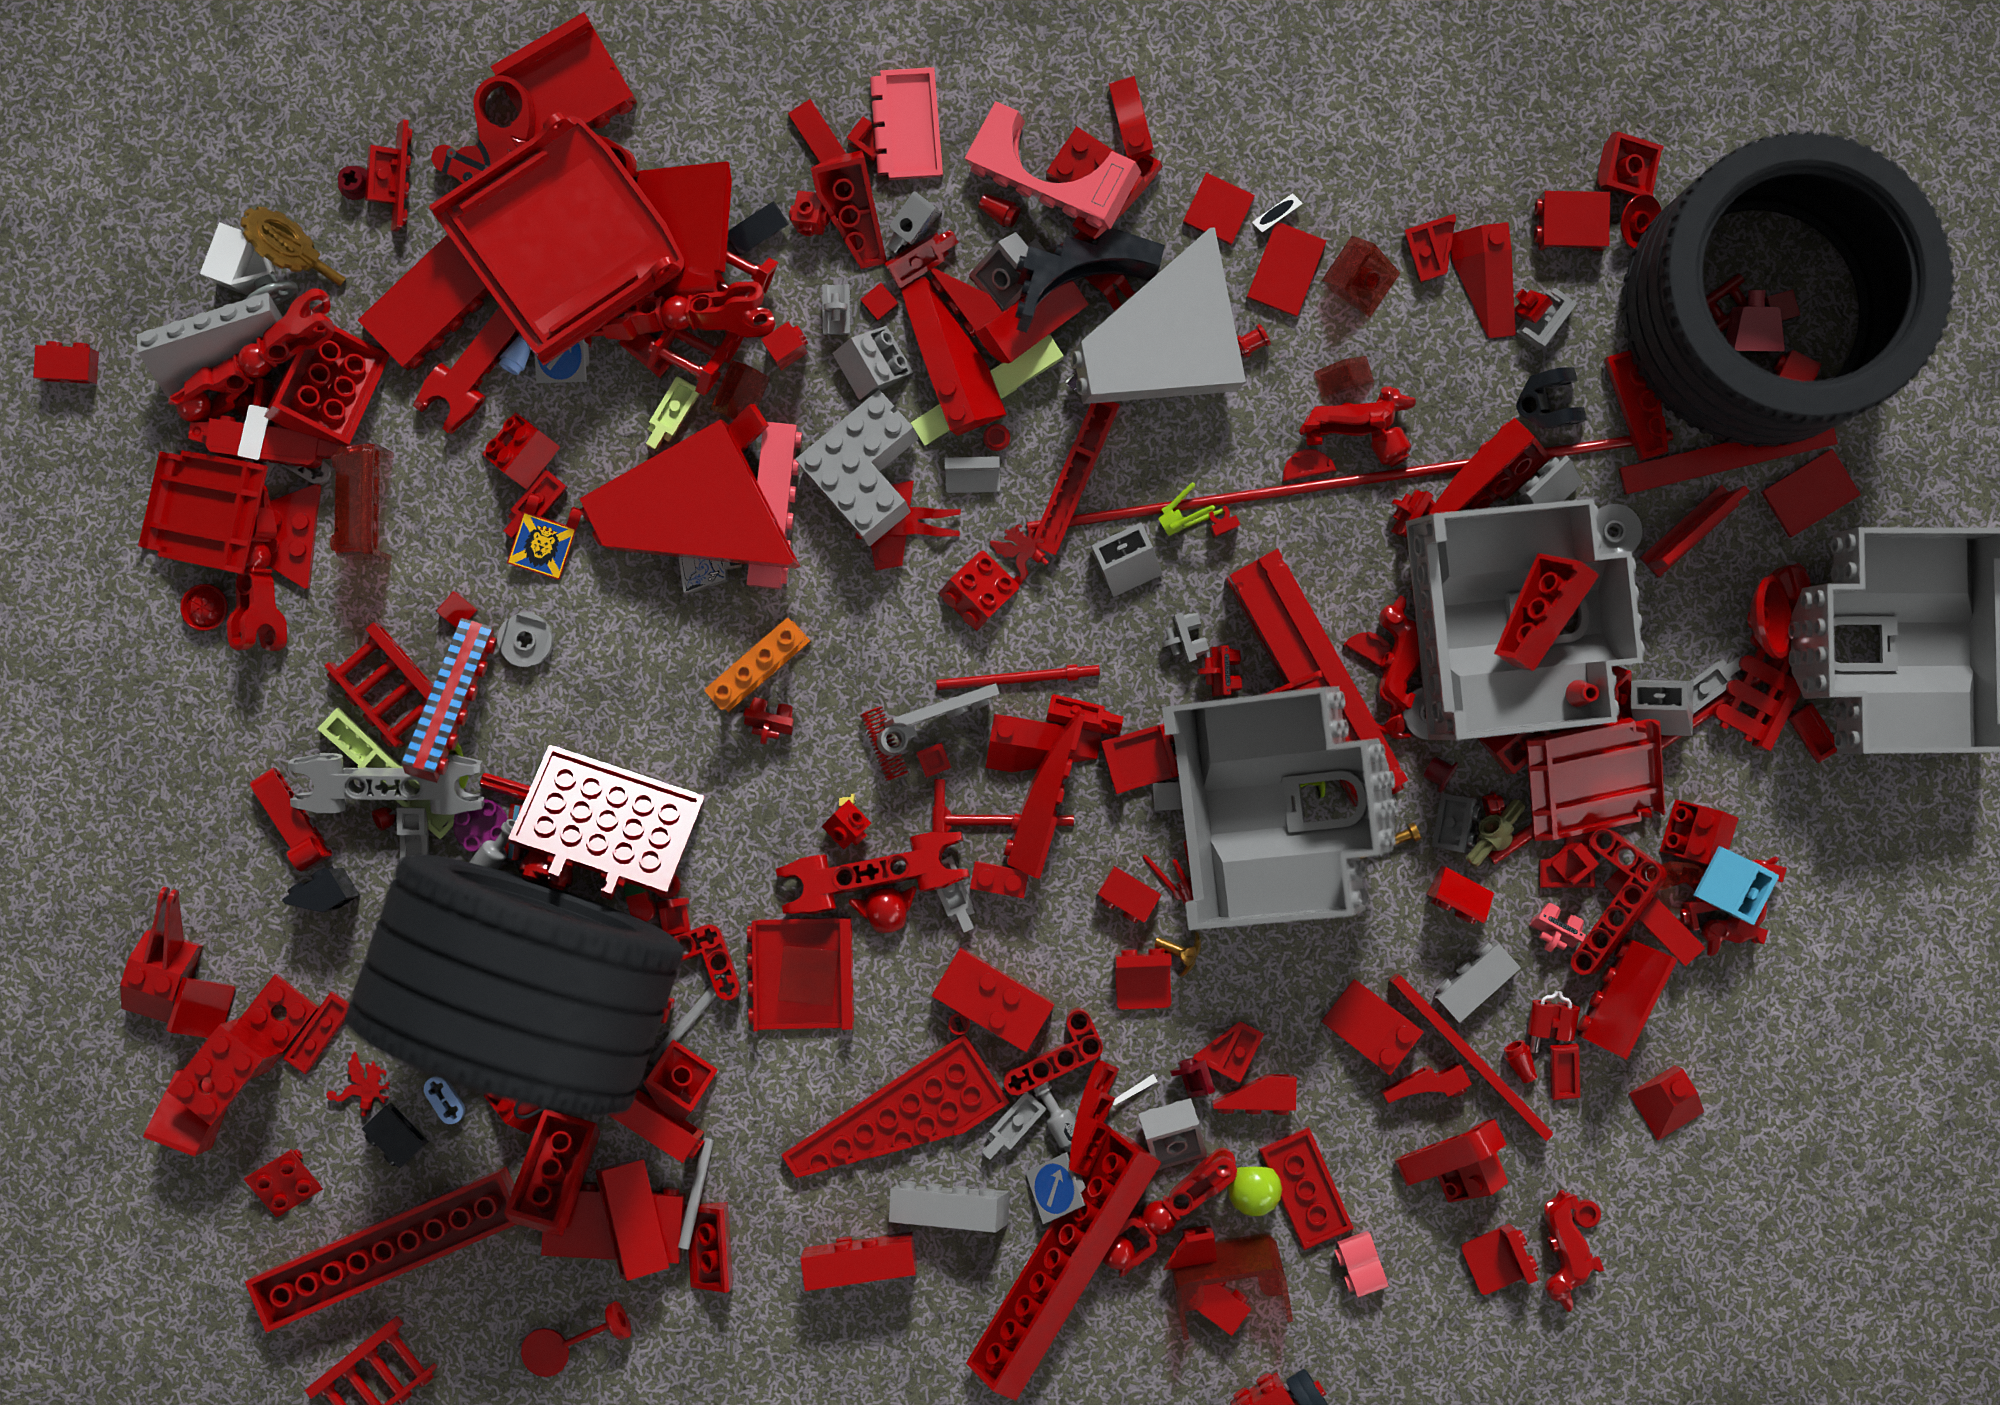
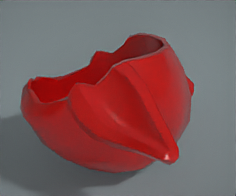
(885, 908)

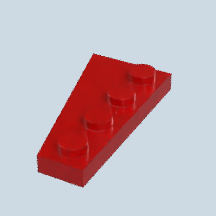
(1638, 405)

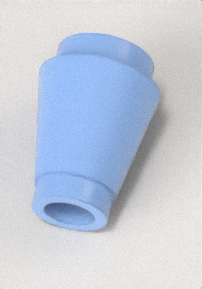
(515, 356)

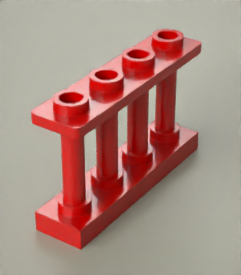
(396, 660)
(368, 1352)

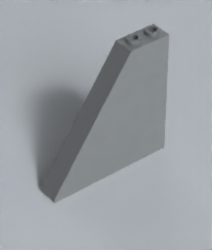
(1167, 337)

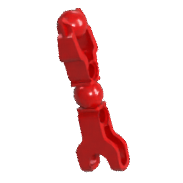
(705, 311)
(279, 343)

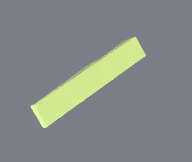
(1007, 380)
(369, 754)

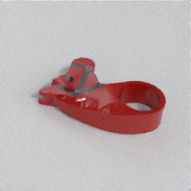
(493, 140)

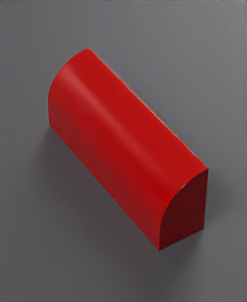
(1056, 308)
(632, 1219)

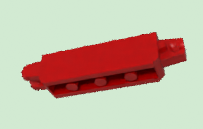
(278, 446)

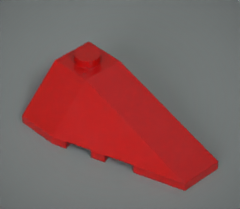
(1485, 267)
(1023, 743)

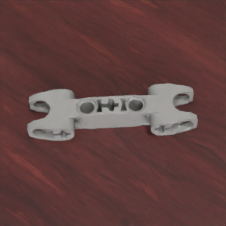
(335, 784)

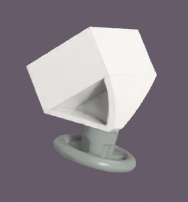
(239, 267)

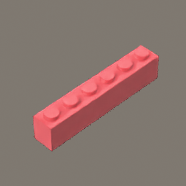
(775, 479)

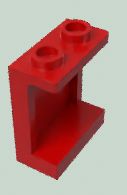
(1573, 220)
(1140, 758)

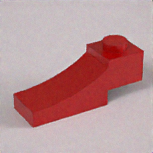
(1131, 118)
(1450, 1081)

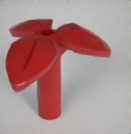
(1395, 727)

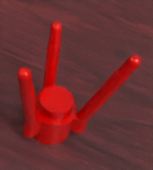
(1184, 886)

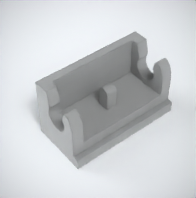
(1548, 324)

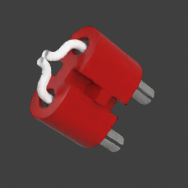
(1552, 1020)

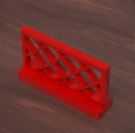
(1692, 528)

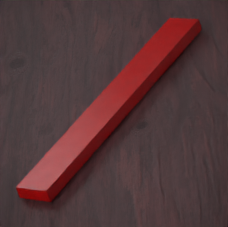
(1712, 461)
(1471, 1057)

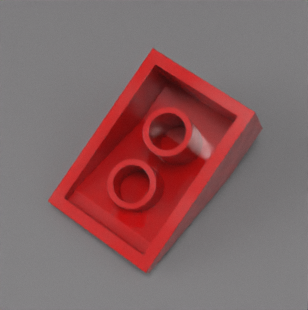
(1372, 1026)

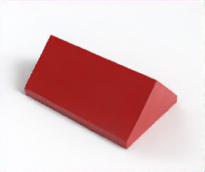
(711, 1249)

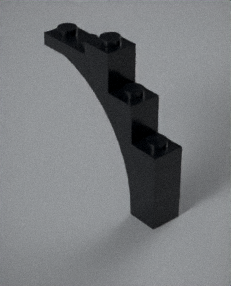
(1108, 254)

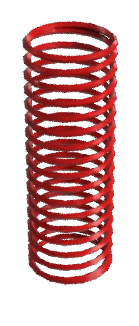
(890, 776)

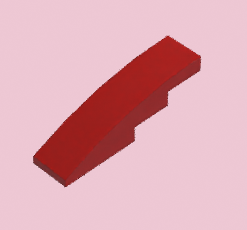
(1149, 169)
(1660, 922)
(1089, 1127)

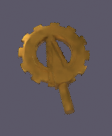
(284, 243)

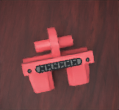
(1556, 932)

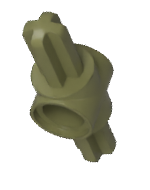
(1495, 832)

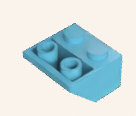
(1736, 885)

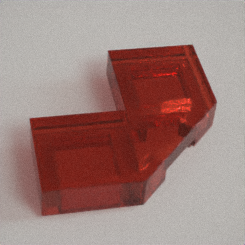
(1679, 873)

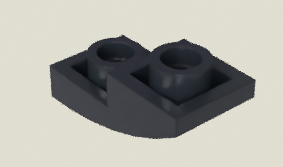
(757, 228)

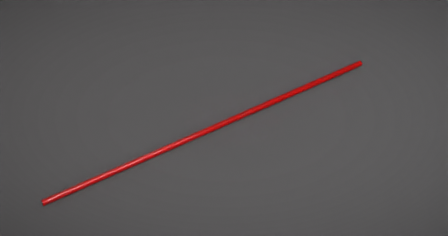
(1327, 484)

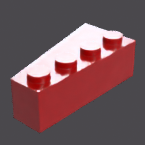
(1543, 609)

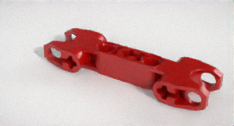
(824, 882)

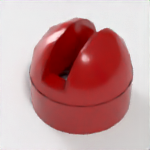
(382, 818)
(965, 1023)

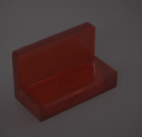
(739, 389)

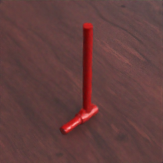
(943, 820)

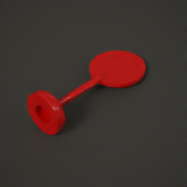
(547, 1351)

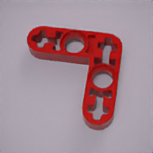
(710, 951)

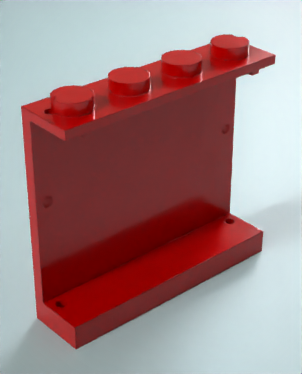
(568, 75)

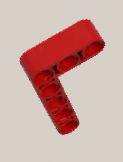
(1621, 902)

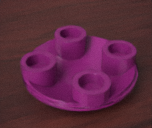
(479, 825)

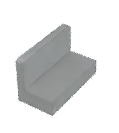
(972, 474)

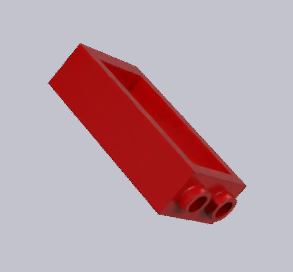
(660, 1128)

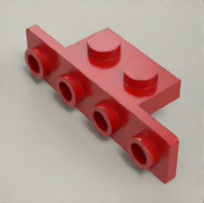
(387, 175)

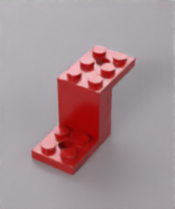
(242, 1049)

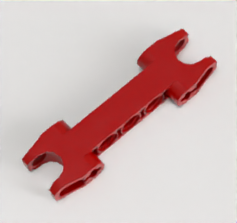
(462, 380)

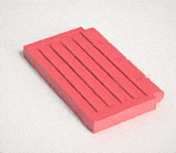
(909, 123)

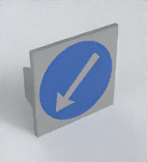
(566, 367)
(1056, 1188)

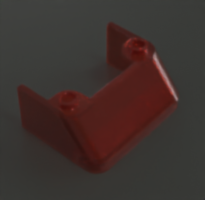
(358, 501)
(1236, 1260)

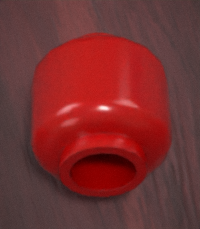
(1393, 450)

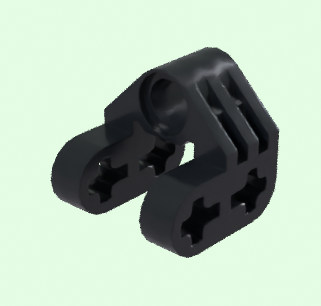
(1535, 389)

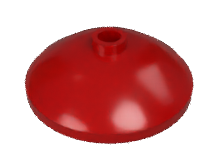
(1771, 617)

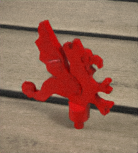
(1025, 548)
(367, 1088)

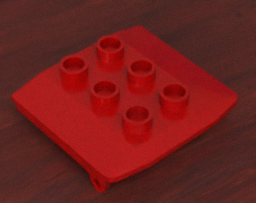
(560, 236)

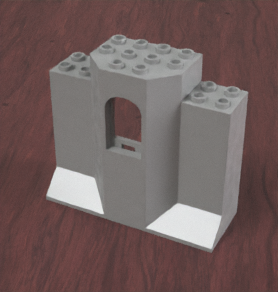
(1464, 590)
(1938, 640)
(1238, 786)

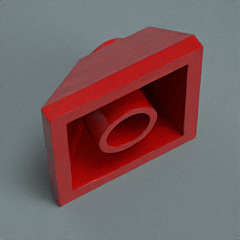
(679, 1080)
(1667, 1101)

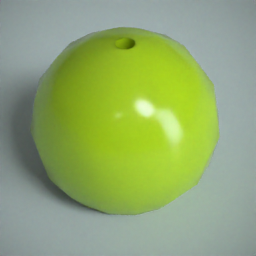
(1255, 1190)

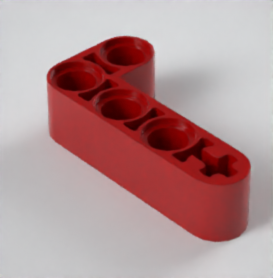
(293, 824)
(1050, 1057)
(1451, 1153)

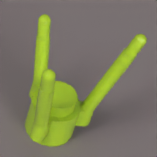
(1175, 522)

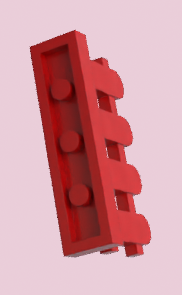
(1776, 709)

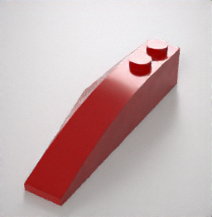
(953, 363)
(1494, 470)
(1037, 816)

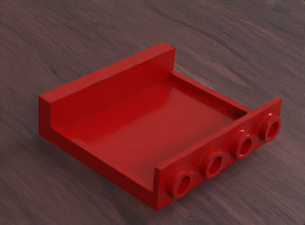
(765, 961)

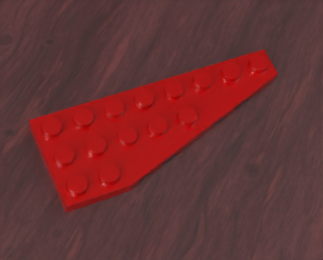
(922, 1105)

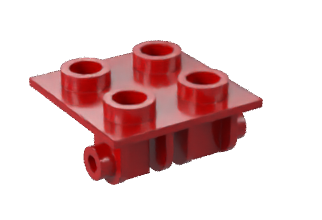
(283, 1183)

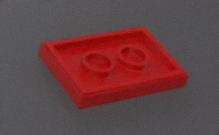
(1286, 269)
(1810, 493)

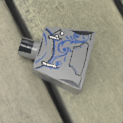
(918, 212)
(702, 574)

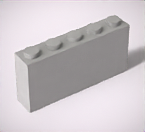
(204, 340)

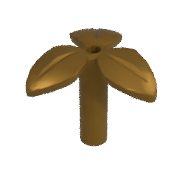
(1187, 955)

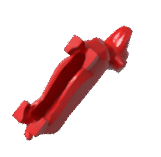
(1356, 419)
(1403, 659)
(1734, 929)
(1571, 1248)

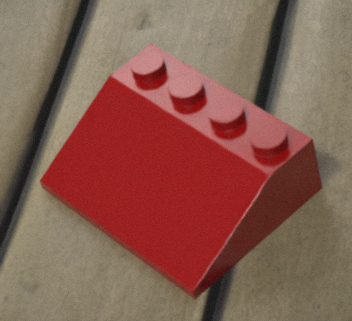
(328, 388)
(1626, 997)

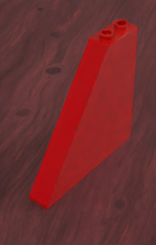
(691, 504)

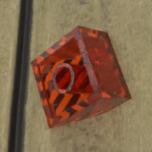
(1361, 275)

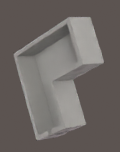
(849, 462)

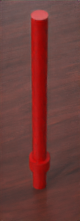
(1070, 673)

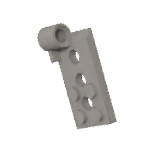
(904, 727)

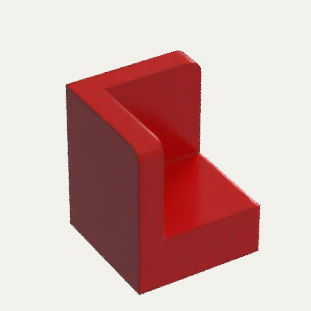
(863, 139)
(1574, 863)

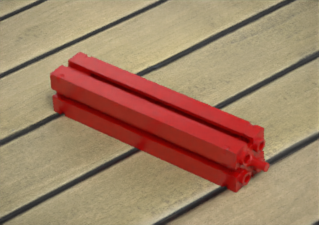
(1301, 647)

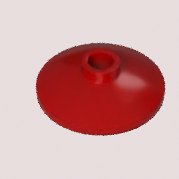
(1637, 216)

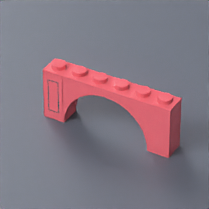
(1093, 197)

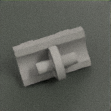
(836, 309)
(1191, 648)

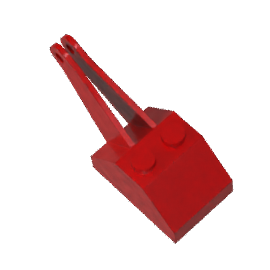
(159, 962)

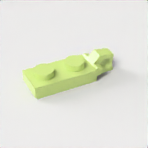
(671, 412)

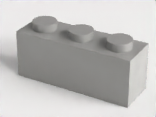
(1476, 981)

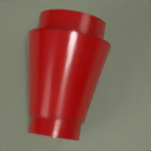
(999, 209)
(1581, 693)
(1521, 1060)

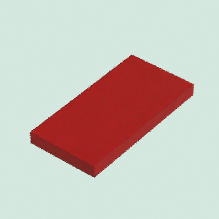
(1307, 1188)

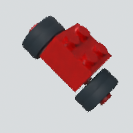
(1272, 1391)

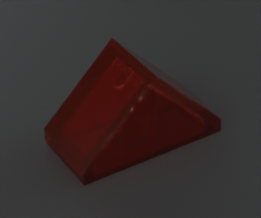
(1344, 375)

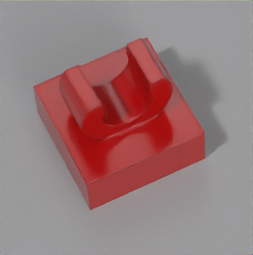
(1531, 305)
(1223, 525)

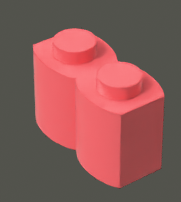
(1361, 1263)

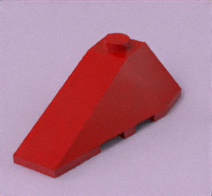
(847, 197)

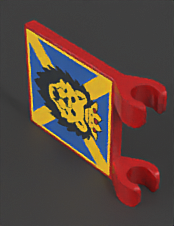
(541, 542)

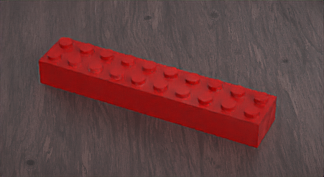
(382, 1250)
(1062, 1267)

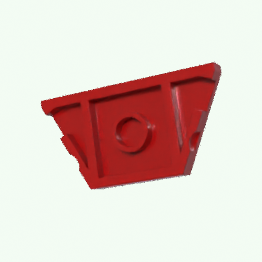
(296, 533)

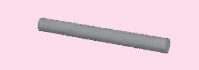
(686, 1022)
(695, 1194)

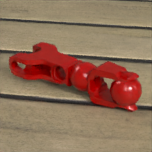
(255, 591)
(1162, 1215)

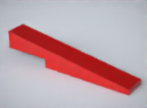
(1075, 474)

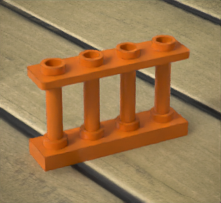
(757, 665)

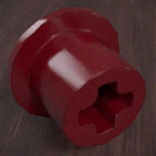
(352, 182)
(1440, 772)

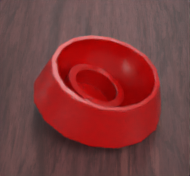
(203, 607)

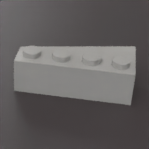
(949, 1207)

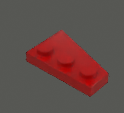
(890, 549)

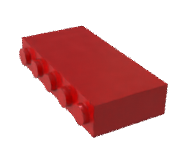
(425, 305)
(588, 1230)

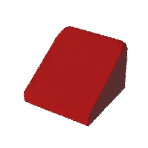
(455, 608)

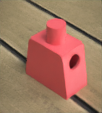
(1756, 325)

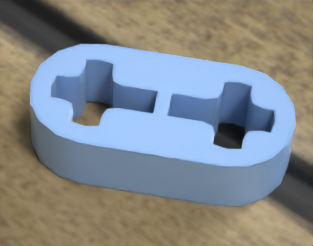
(439, 1104)

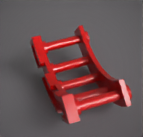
(709, 374)

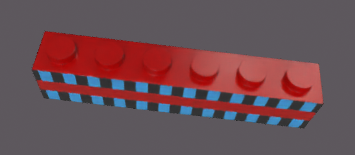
(448, 701)

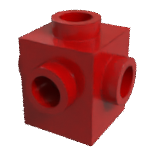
(808, 214)
(847, 825)

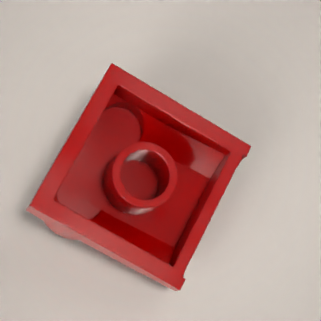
(1629, 164)

